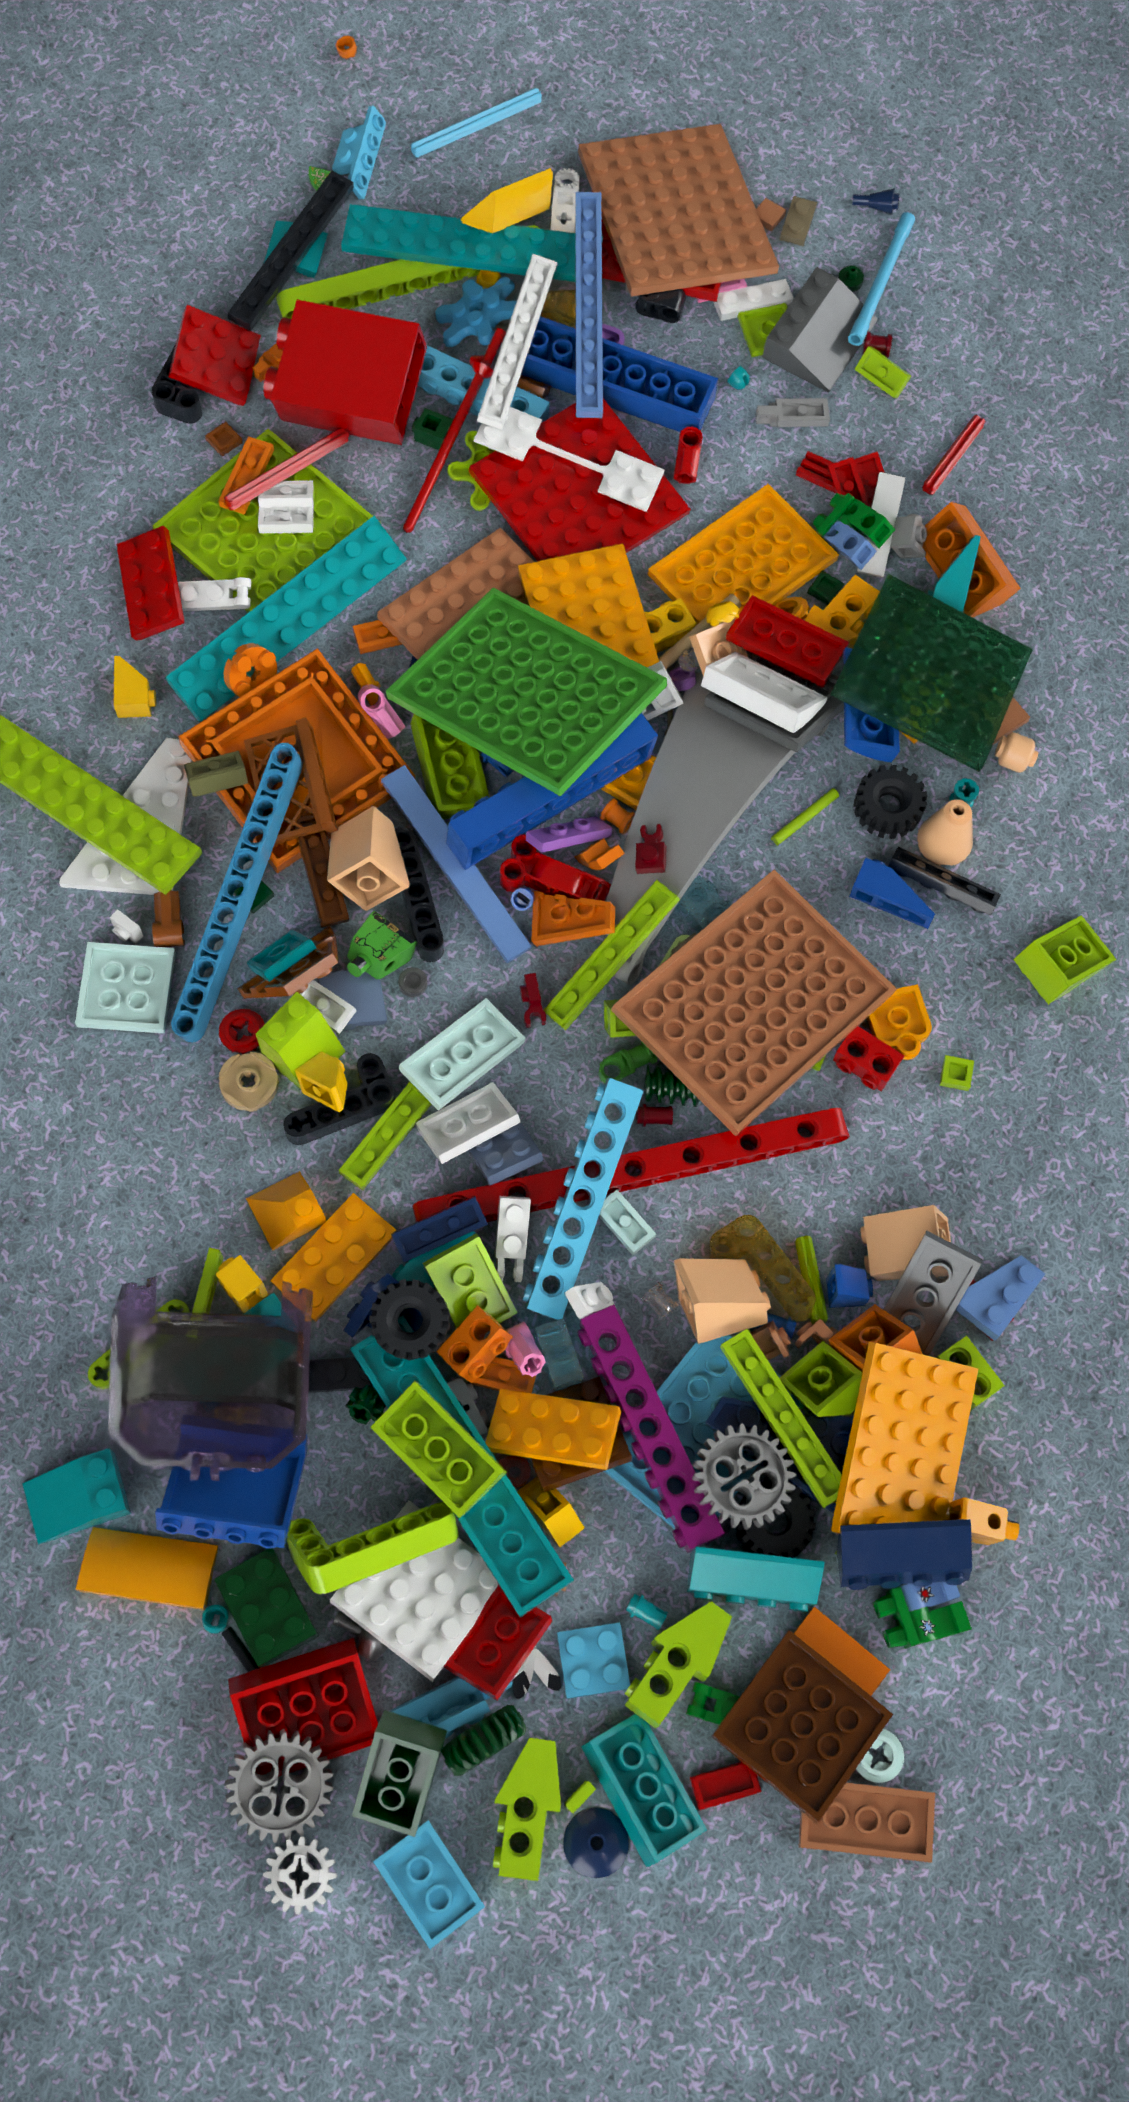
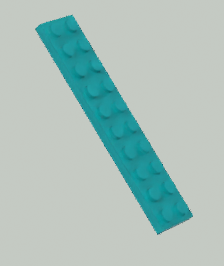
(452, 243)
(290, 613)
(500, 1520)

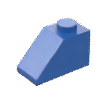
(848, 1287)

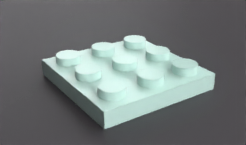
(125, 987)

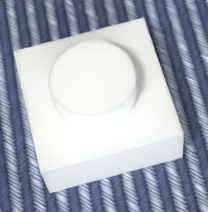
(125, 927)

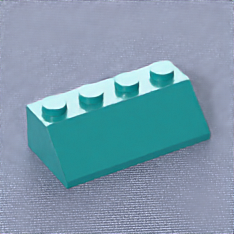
(754, 1578)

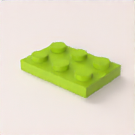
(469, 1279)

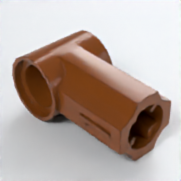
(168, 926)

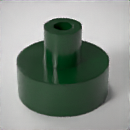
(851, 277)

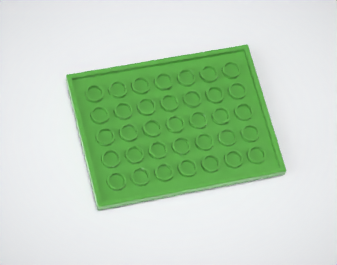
(527, 690)

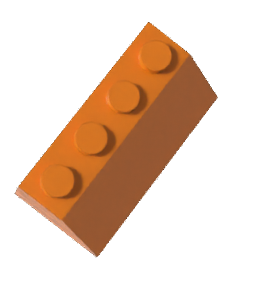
(990, 580)

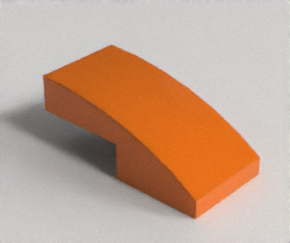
(599, 855)

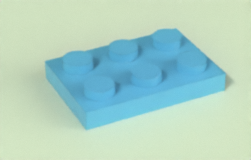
(429, 1884)

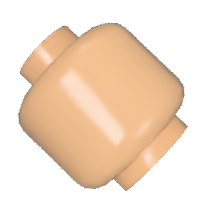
(1016, 752)

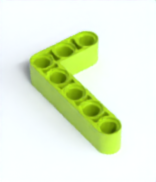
(371, 1551)

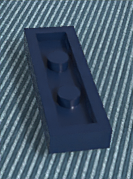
(439, 1229)

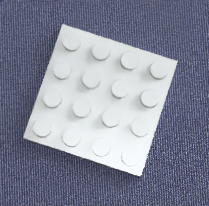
(422, 1604)

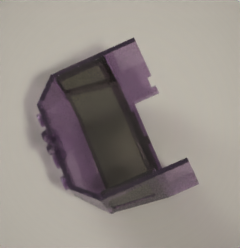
(208, 1383)

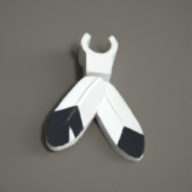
(546, 1672)

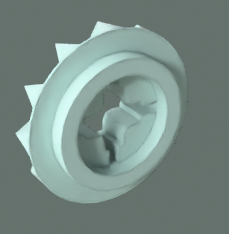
(881, 1771)

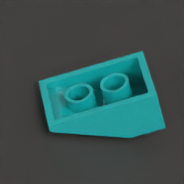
(76, 1496)

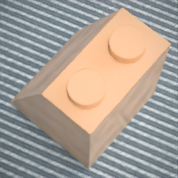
(367, 860)
(895, 1237)
(720, 1296)

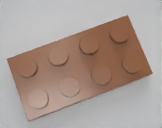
(874, 1823)

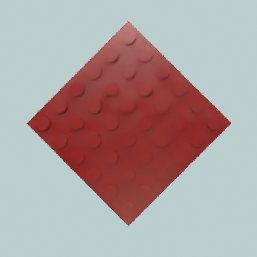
(557, 502)

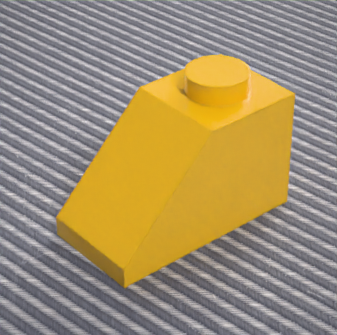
(131, 691)
(324, 1080)
(551, 1512)

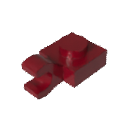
(530, 993)

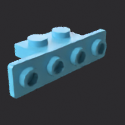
(359, 151)
(448, 1705)

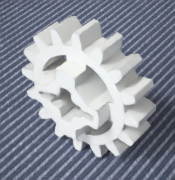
(285, 1875)

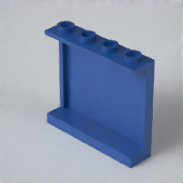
(238, 1506)

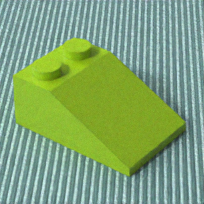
(1064, 959)

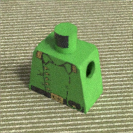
(379, 948)

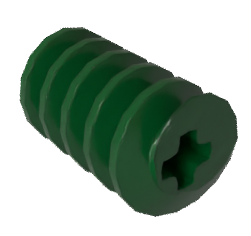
(668, 1085)

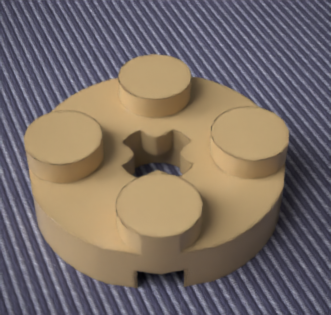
(246, 1065)

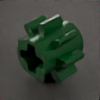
(365, 1405)

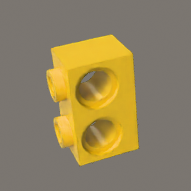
(668, 632)
(241, 1283)

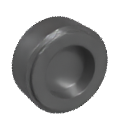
(412, 982)

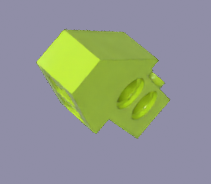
(698, 1641)
(537, 1779)

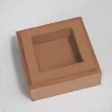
(770, 214)

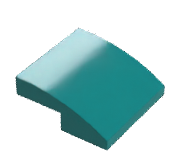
(311, 261)

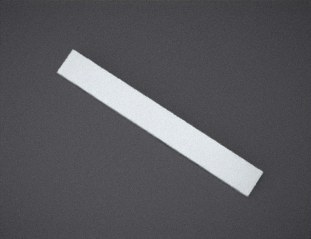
(517, 342)

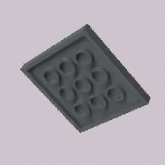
(795, 740)

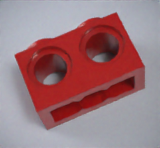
(872, 1052)

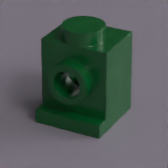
(431, 428)

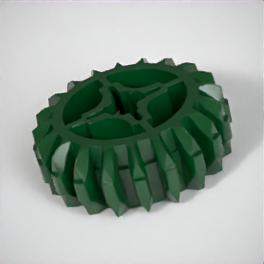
(483, 1740)

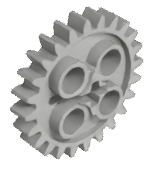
(728, 1452)
(250, 1785)

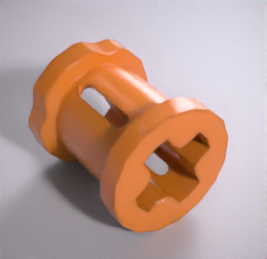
(617, 816)

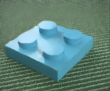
(593, 1660)

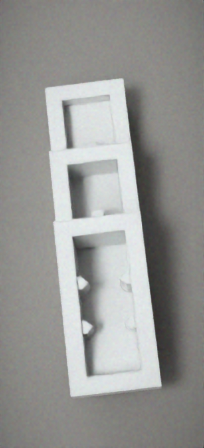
(887, 503)

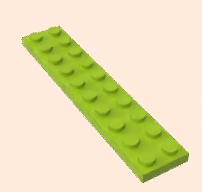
(93, 810)

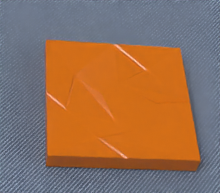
(348, 741)

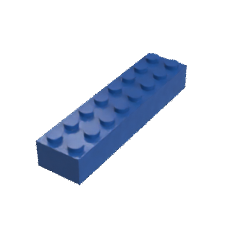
(631, 379)
(526, 804)

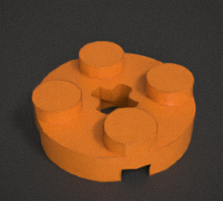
(245, 657)

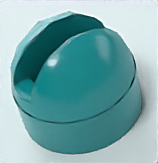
(739, 378)
(208, 1617)

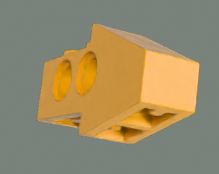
(854, 595)

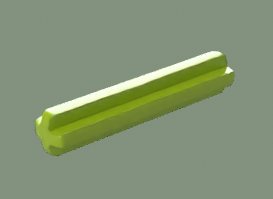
(810, 1273)

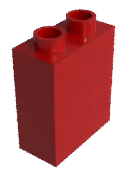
(346, 371)

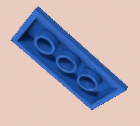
(867, 734)

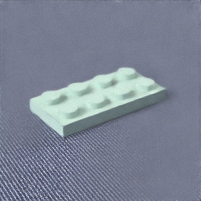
(461, 1054)

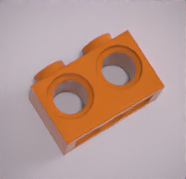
(470, 1340)

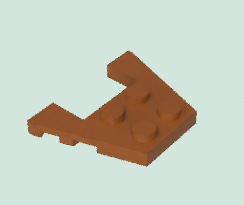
(296, 978)

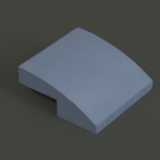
(362, 993)

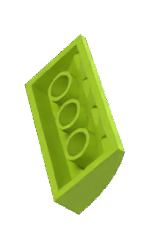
(448, 768)
(438, 1449)

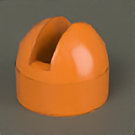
(342, 43)

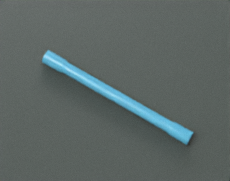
(861, 324)

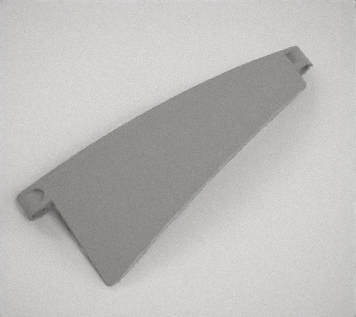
(696, 792)

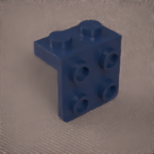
(361, 1312)

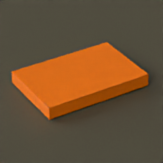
(841, 1651)

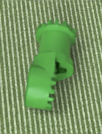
(627, 1061)

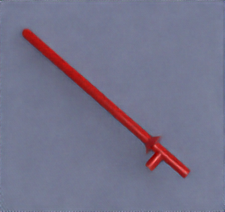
(481, 366)

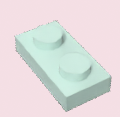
(626, 1222)

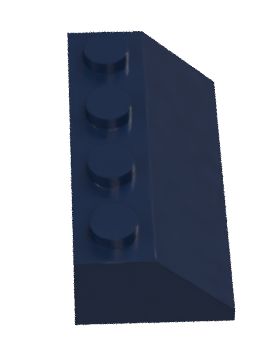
(905, 1553)

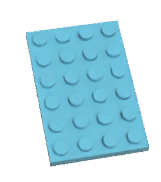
(689, 1400)

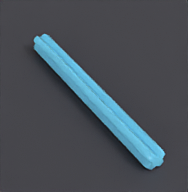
(476, 122)

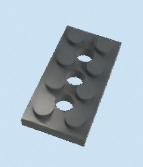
(947, 1291)

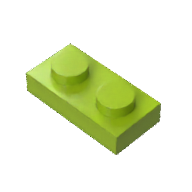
(882, 372)

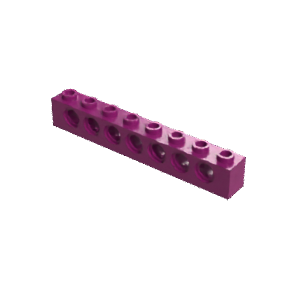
(609, 1324)

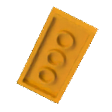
(336, 1254)
(553, 1429)

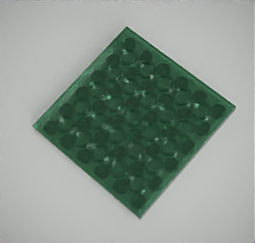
(932, 672)

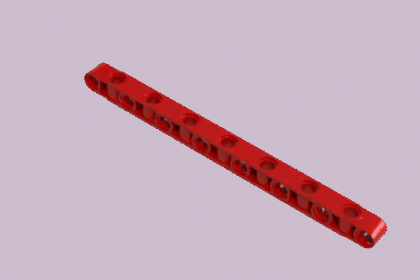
(660, 1163)

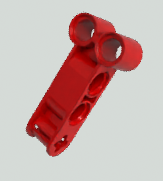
(549, 875)

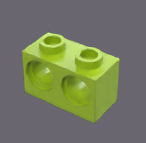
(970, 1356)

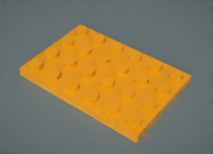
(749, 551)
(593, 596)
(904, 1439)

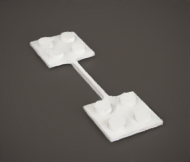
(623, 479)

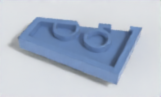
(999, 1296)

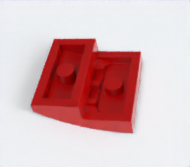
(857, 476)

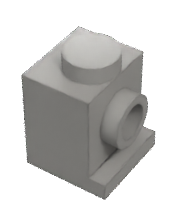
(909, 537)

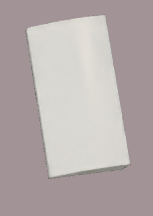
(762, 691)

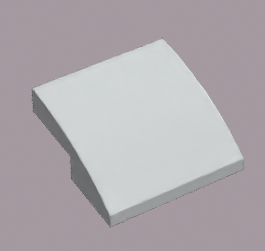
(287, 508)

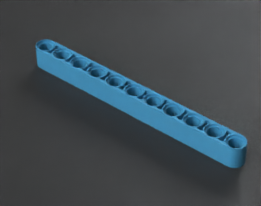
(241, 904)

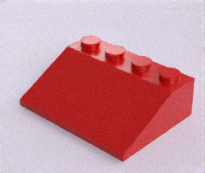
(312, 1693)

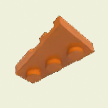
(568, 919)

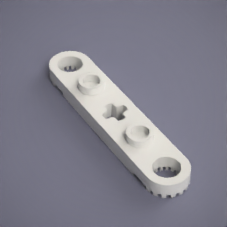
(564, 201)

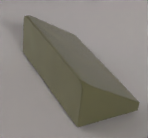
(216, 773)

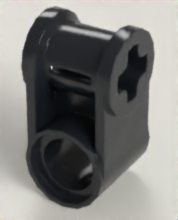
(662, 305)

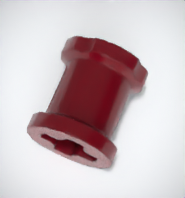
(878, 342)

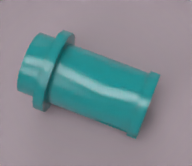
(646, 1611)

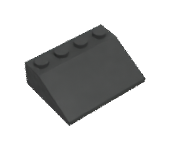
(815, 331)

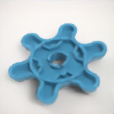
(479, 323)

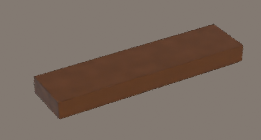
(315, 856)

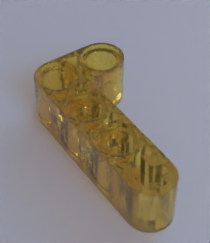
(766, 1269)

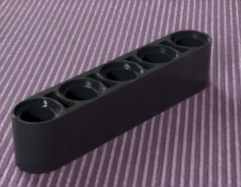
(419, 906)

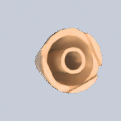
(947, 834)

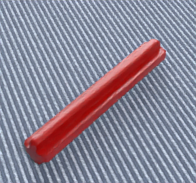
(953, 454)

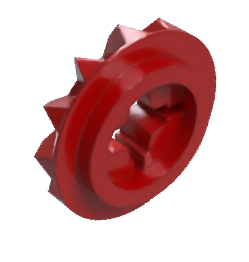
(239, 1019)

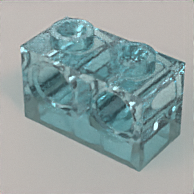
(699, 913)
(559, 1353)

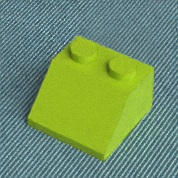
(824, 1382)

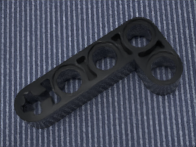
(174, 397)
(362, 1094)

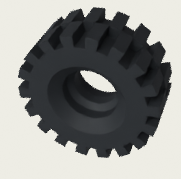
(895, 784)
(386, 1315)
(790, 1541)

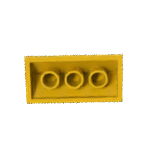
(512, 203)

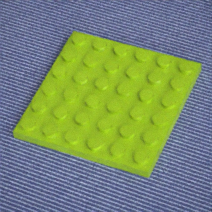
(229, 543)

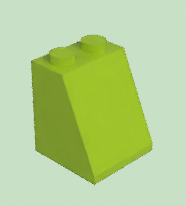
(296, 1036)

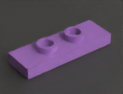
(568, 834)

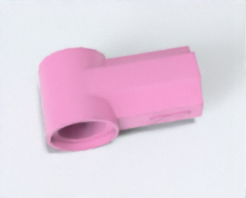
(381, 712)
(524, 1350)

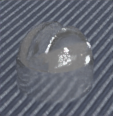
(688, 661)

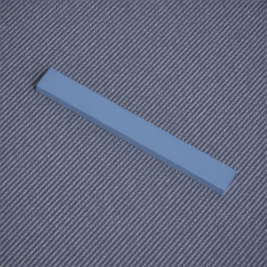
(468, 883)

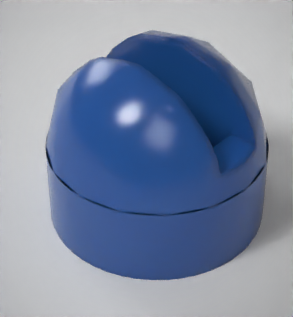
(518, 902)

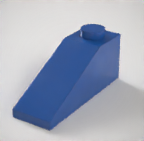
(887, 891)

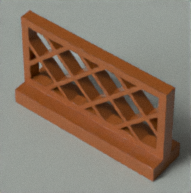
(313, 773)

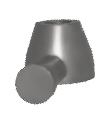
(368, 1645)

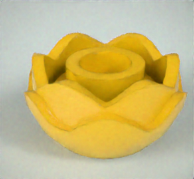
(722, 613)

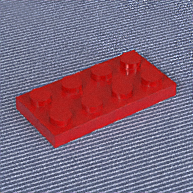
(150, 583)
(787, 641)

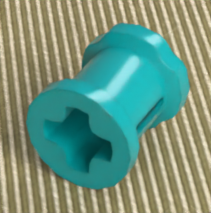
(968, 794)

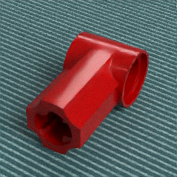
(688, 455)

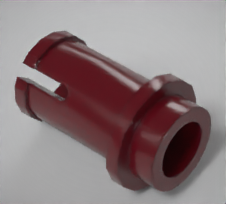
(654, 1115)

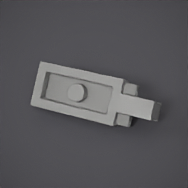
(794, 413)

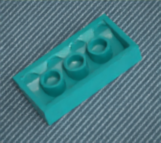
(644, 1789)

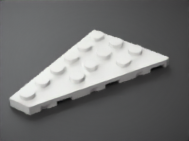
(158, 790)

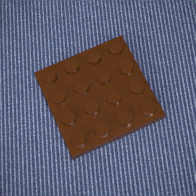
(802, 1726)

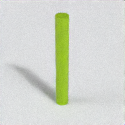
(805, 816)

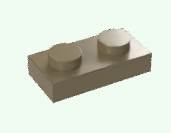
(798, 221)

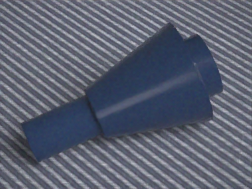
(883, 201)

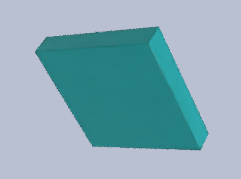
(281, 955)

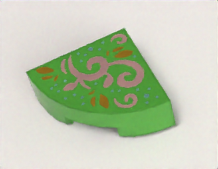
(317, 176)

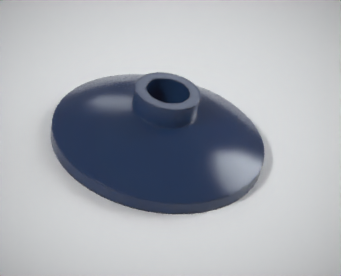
(577, 1841)

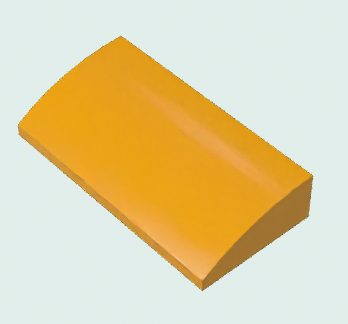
(147, 1568)

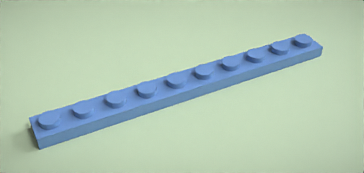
(588, 305)

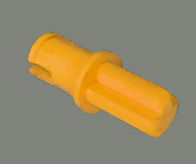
(364, 677)

